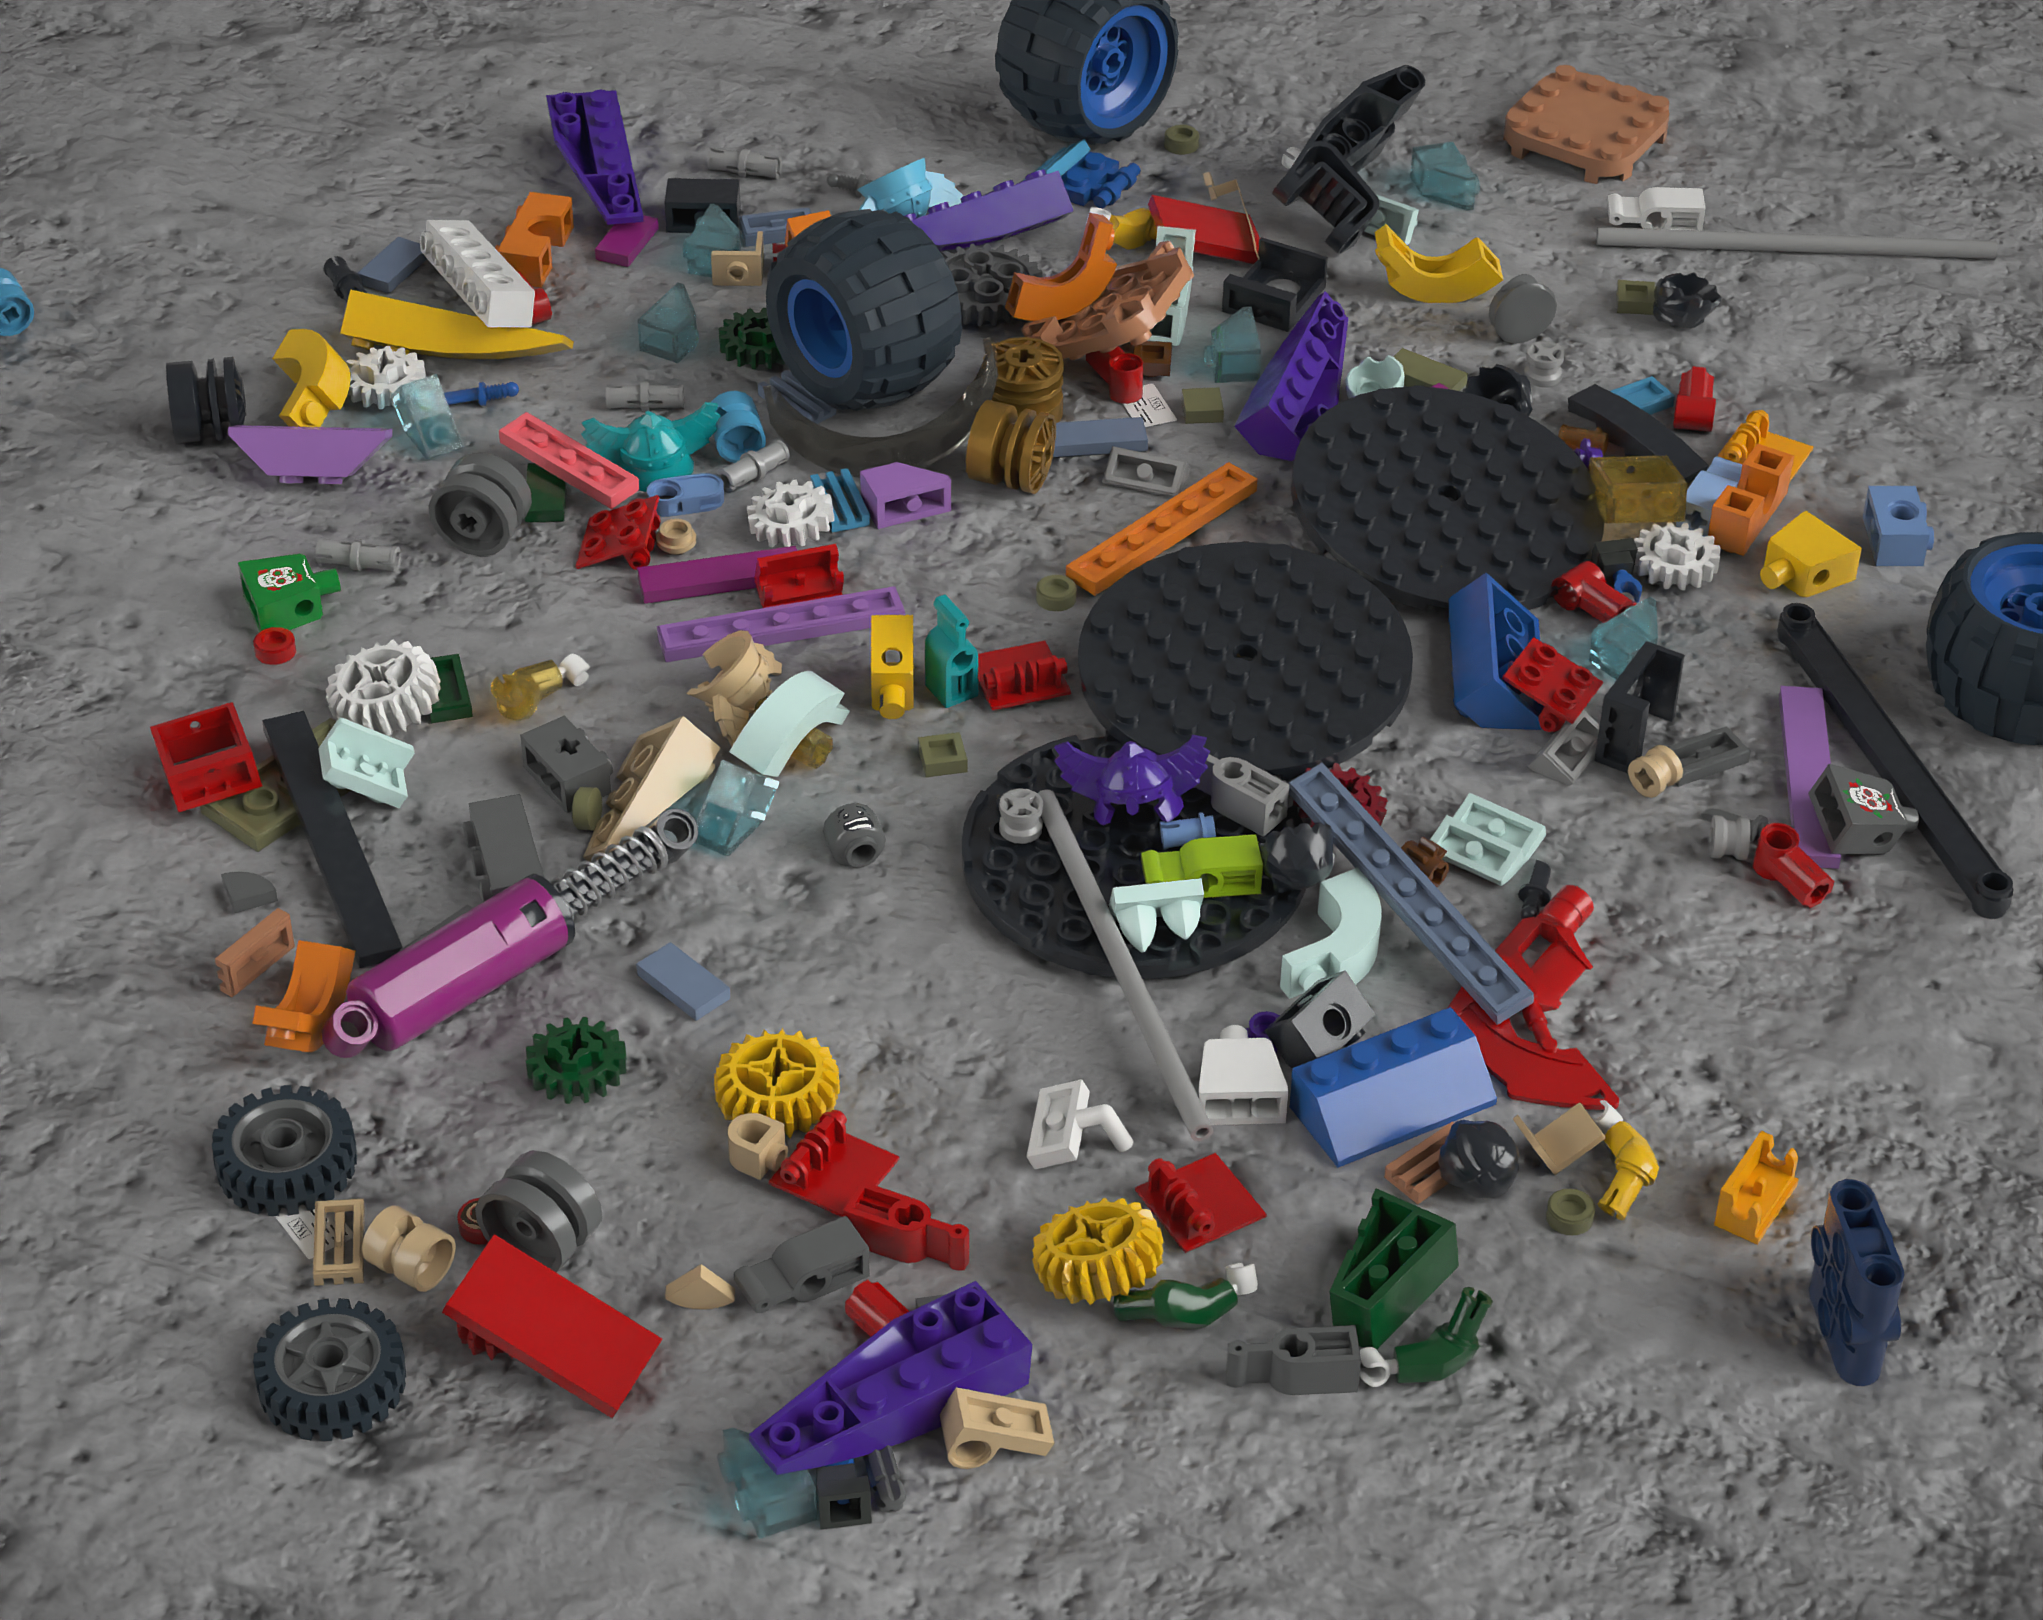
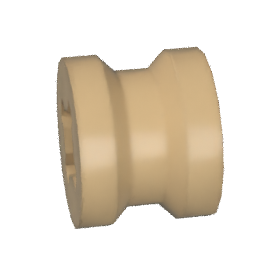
(1655, 771)

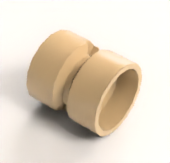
(408, 1248)

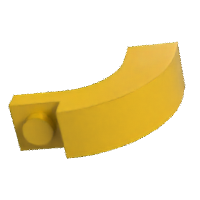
(1441, 278)
(319, 374)

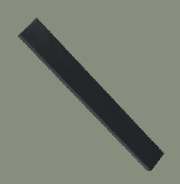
(332, 840)

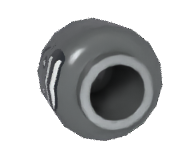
(854, 835)

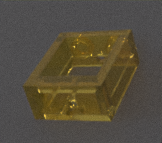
(1647, 495)

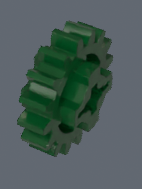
(749, 340)
(576, 1060)

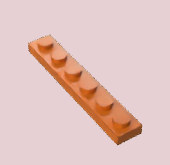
(1161, 528)

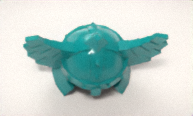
(653, 444)

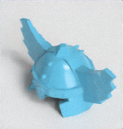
(909, 191)

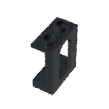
(1270, 304)
(1626, 715)

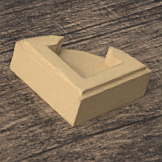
(700, 1290)

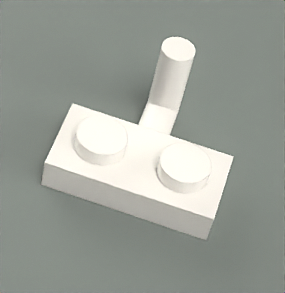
(1060, 1122)

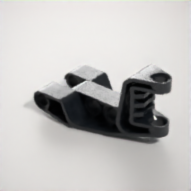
(1344, 145)

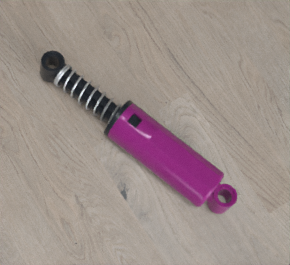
(493, 942)

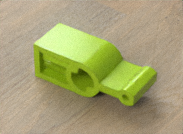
(1223, 863)

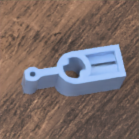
(1706, 490)

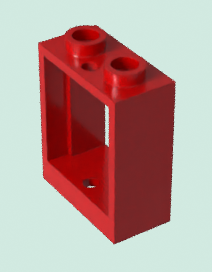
(213, 775)

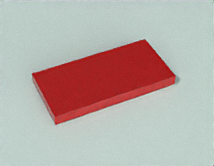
(552, 1326)

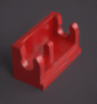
(799, 576)

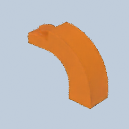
(1075, 287)
(313, 995)

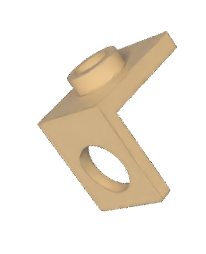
(739, 267)
(1564, 1138)

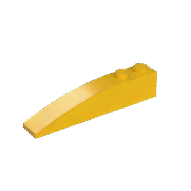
(439, 332)

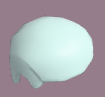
(1374, 375)

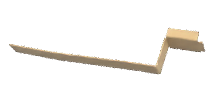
(1224, 188)

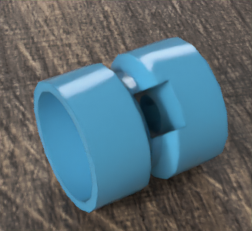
(15, 306)
(738, 426)

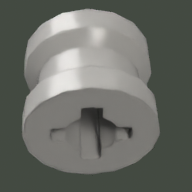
(1544, 363)
(1021, 816)
(1729, 837)

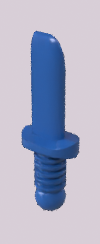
(482, 393)

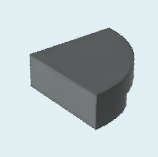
(248, 890)

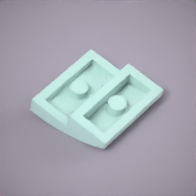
(1488, 839)

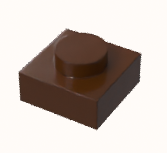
(1155, 357)

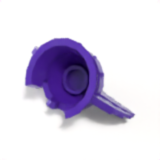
(1134, 776)

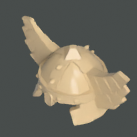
(739, 683)

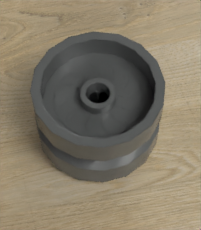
(480, 504)
(540, 1208)

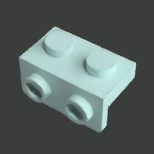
(365, 762)

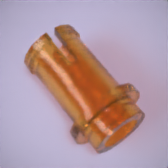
(1573, 436)

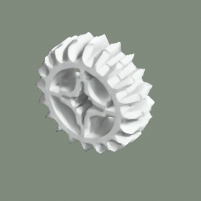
(384, 687)

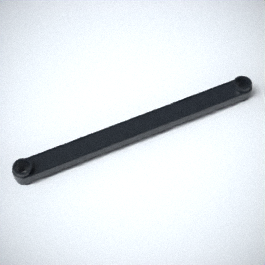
(1896, 761)

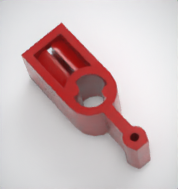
(904, 1229)

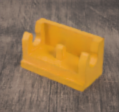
(1756, 1190)

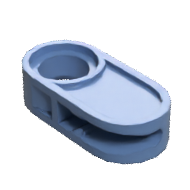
(690, 492)

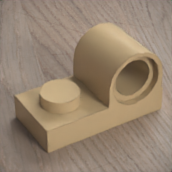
(982, 1422)

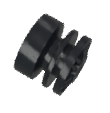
(204, 399)

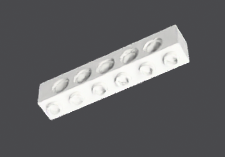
(478, 273)

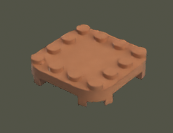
(1587, 123)
(1124, 310)

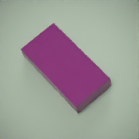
(626, 241)

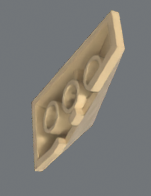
(653, 777)

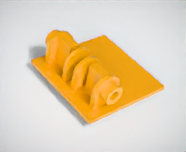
(1756, 431)

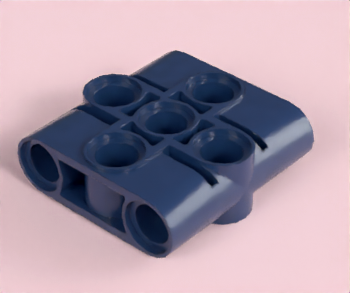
(1856, 1282)

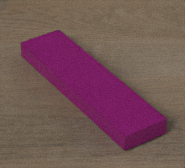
(702, 576)

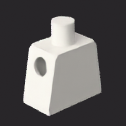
(1242, 1080)

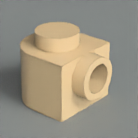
(756, 1144)

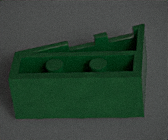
(1391, 1268)

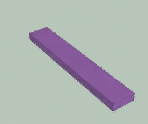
(780, 622)
(1805, 760)

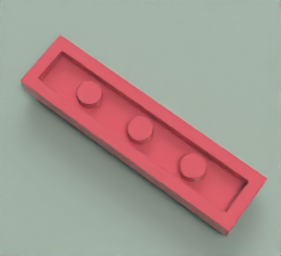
(569, 460)

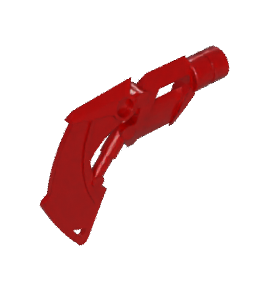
(1541, 1070)

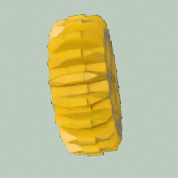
(778, 1078)
(1097, 1250)

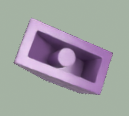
(904, 493)

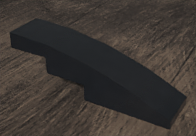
(1635, 429)

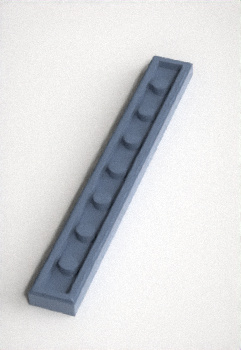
(1412, 895)

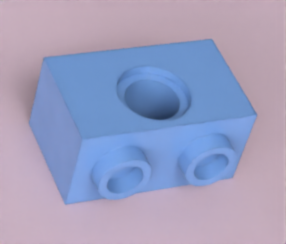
(1897, 526)

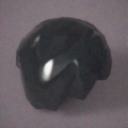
(1684, 300)
(1502, 386)
(1298, 856)
(1479, 1158)

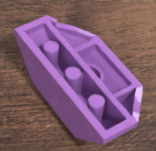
(309, 450)

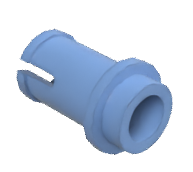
(1182, 831)

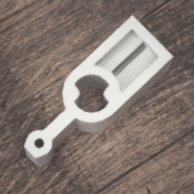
(1660, 208)

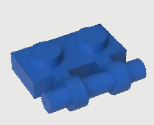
(1098, 180)

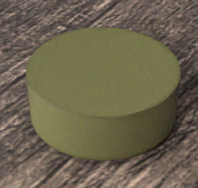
(1181, 139)
(1056, 593)
(587, 808)
(1570, 1211)

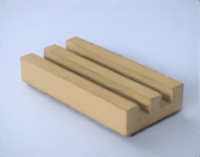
(338, 1270)

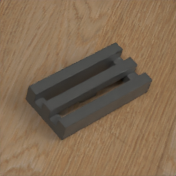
(1708, 760)

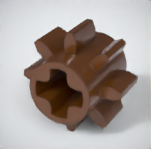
(1428, 858)

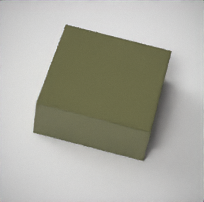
(1635, 297)
(1202, 405)
(942, 754)

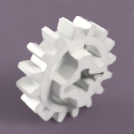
(381, 374)
(790, 513)
(1676, 555)

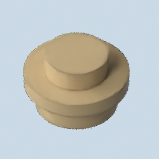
(676, 536)

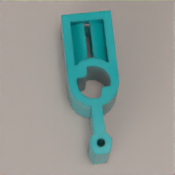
(950, 656)

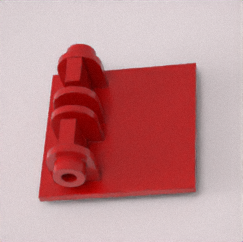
(623, 532)
(1021, 675)
(1552, 682)
(831, 1165)
(1198, 1200)

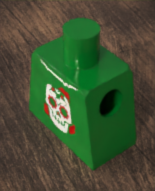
(285, 590)

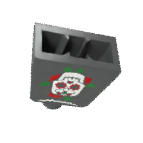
(1859, 812)

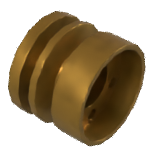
(1030, 376)
(1010, 446)

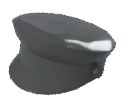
(1522, 309)

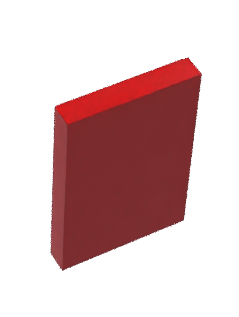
(1217, 230)

